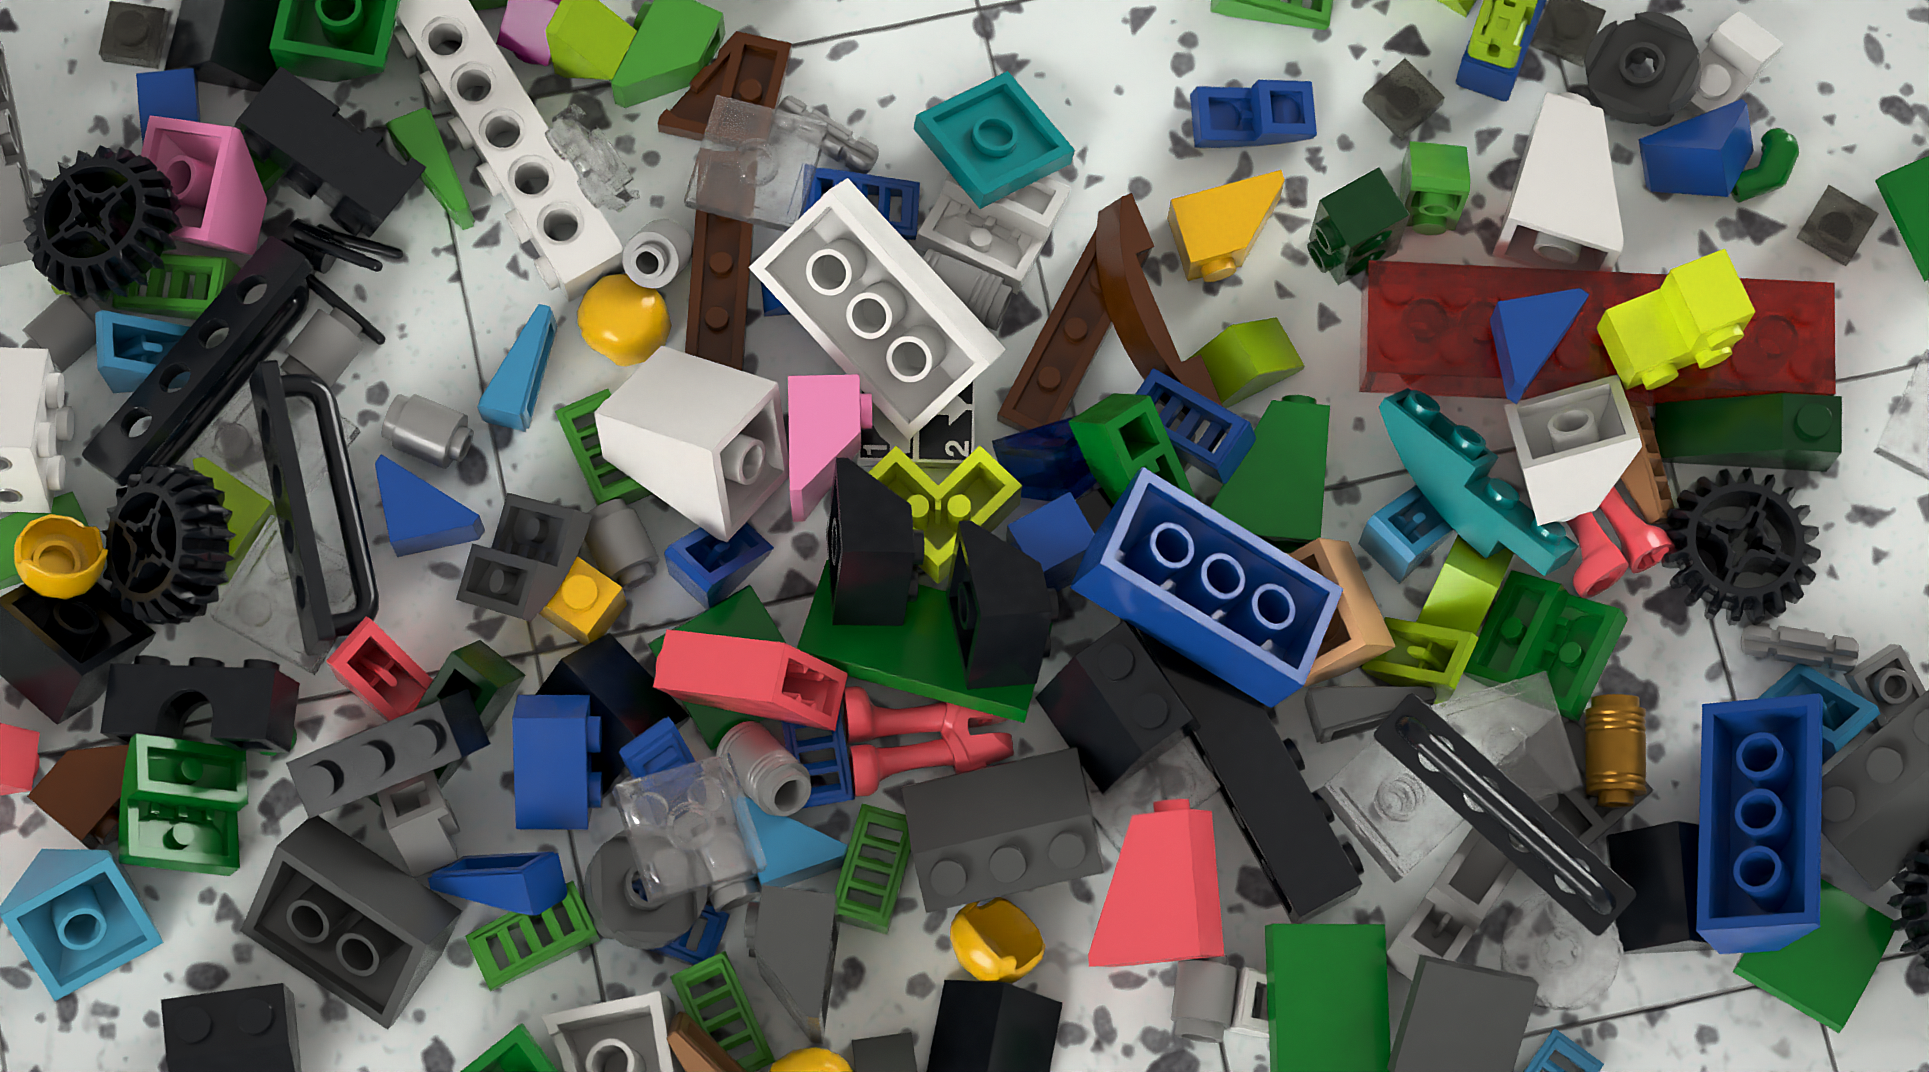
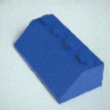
(1208, 589)
(1760, 822)

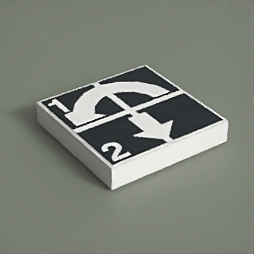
(939, 444)

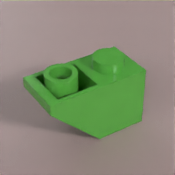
(668, 50)
(1434, 186)

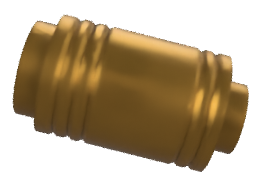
(1615, 749)

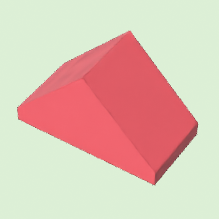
(379, 671)

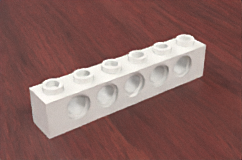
(507, 108)

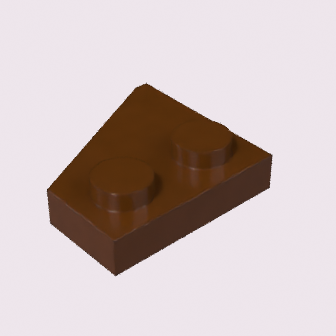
(745, 70)

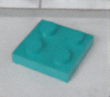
(993, 139)

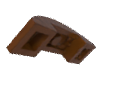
(1131, 305)

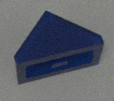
(1045, 461)

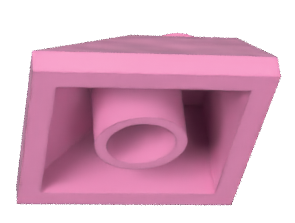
(212, 180)
(823, 426)

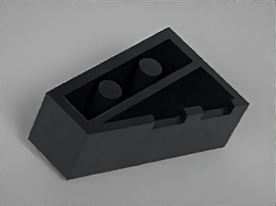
(325, 153)

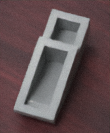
(1454, 904)

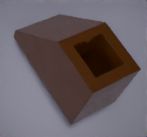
(85, 793)

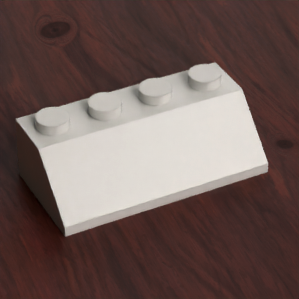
(877, 307)

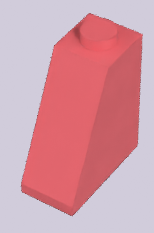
(750, 678)
(1162, 891)

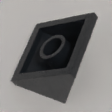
(225, 42)
(619, 694)
(1663, 871)
(993, 1029)

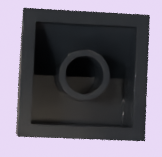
(870, 550)
(998, 610)
(64, 647)
(1116, 708)
(232, 1031)

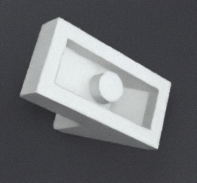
(1732, 62)

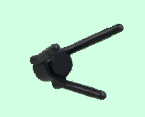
(322, 247)

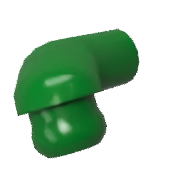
(1774, 168)

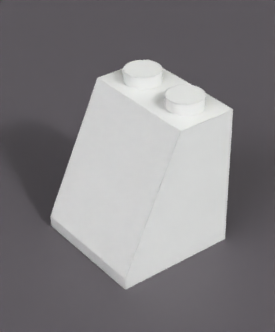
(1564, 192)
(698, 437)

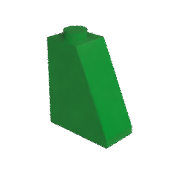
(1282, 477)

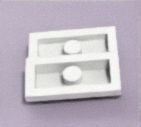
(998, 237)

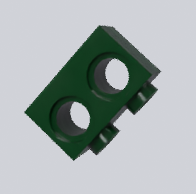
(1357, 226)

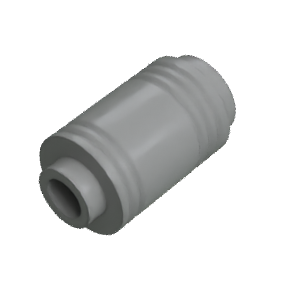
(977, 289)
(766, 769)

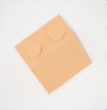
(1357, 627)

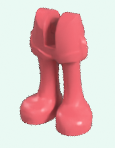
(1601, 559)
(955, 748)

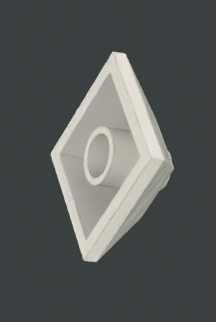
(1573, 446)

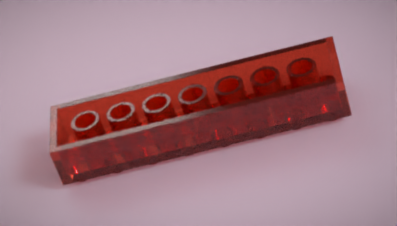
(1434, 334)

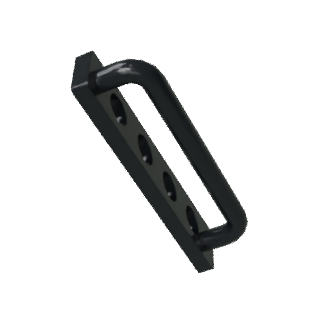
(214, 371)
(269, 397)
(1597, 893)

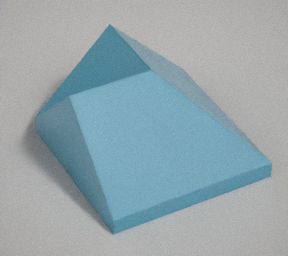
(77, 917)

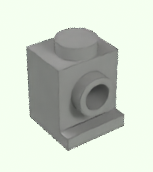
(420, 823)

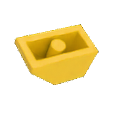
(1222, 224)
(585, 603)

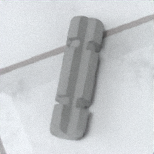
(839, 143)
(1800, 646)

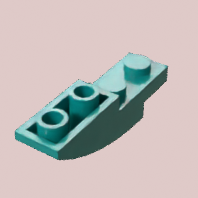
(1452, 473)

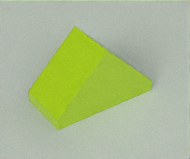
(587, 40)
(1249, 359)
(248, 509)
(1464, 588)
(1424, 657)

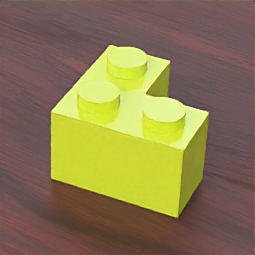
(1684, 322)
(973, 491)

